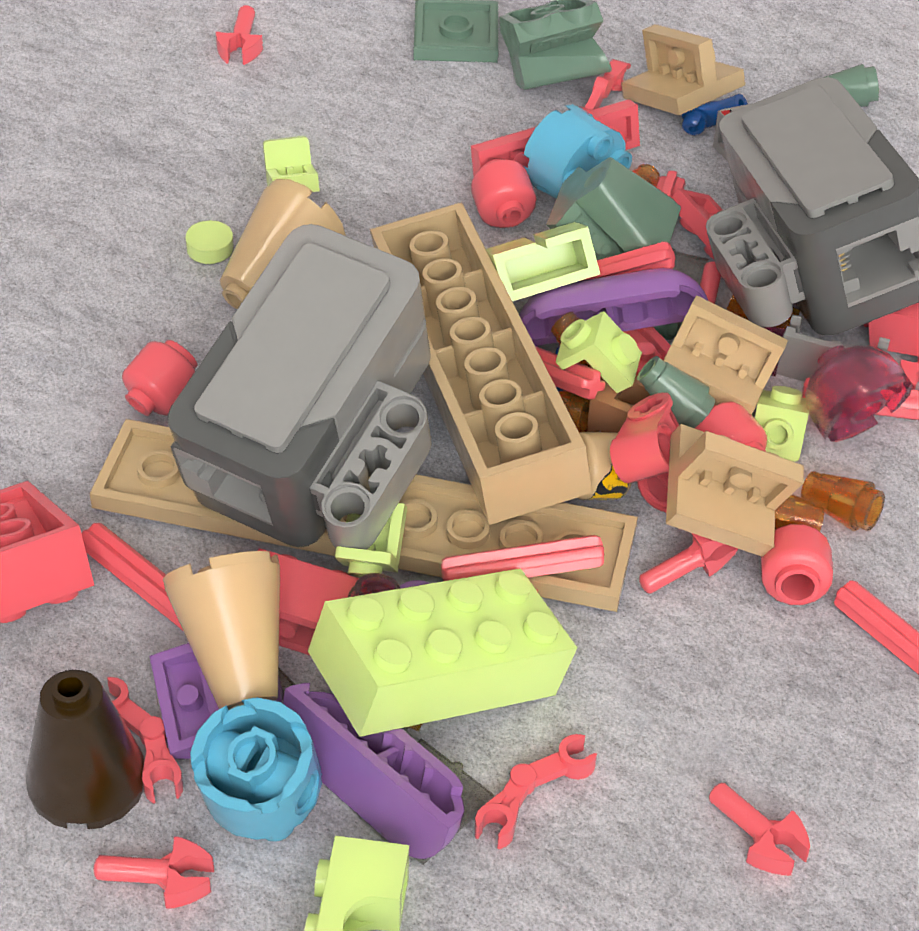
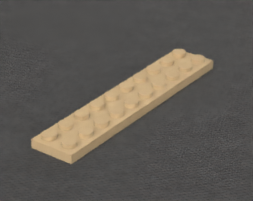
(440, 519)

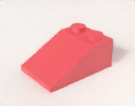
(39, 553)

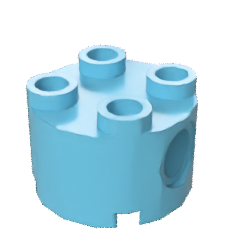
(569, 142)
(256, 769)

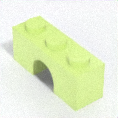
(361, 886)

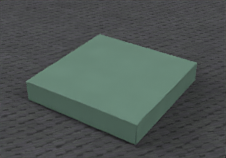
(456, 30)

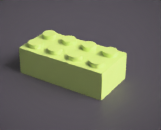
(440, 650)

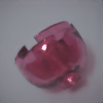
(853, 388)

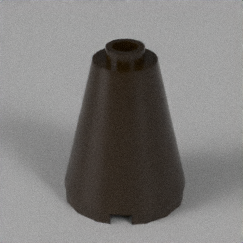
(82, 755)

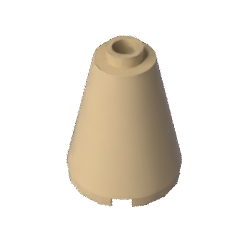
(278, 212)
(232, 623)

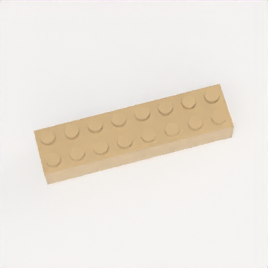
(487, 371)

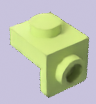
(290, 160)
(603, 347)
(784, 420)
(383, 553)

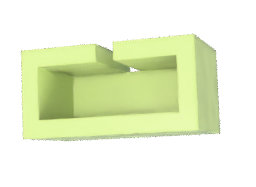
(552, 261)

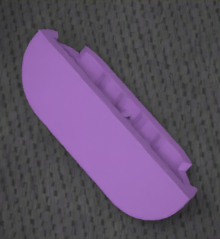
(629, 299)
(382, 775)

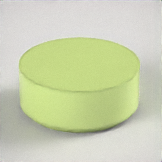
(209, 242)

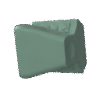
(554, 42)
(616, 207)

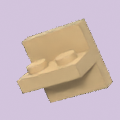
(680, 72)
(725, 353)
(727, 489)

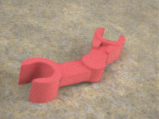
(603, 85)
(151, 730)
(523, 781)

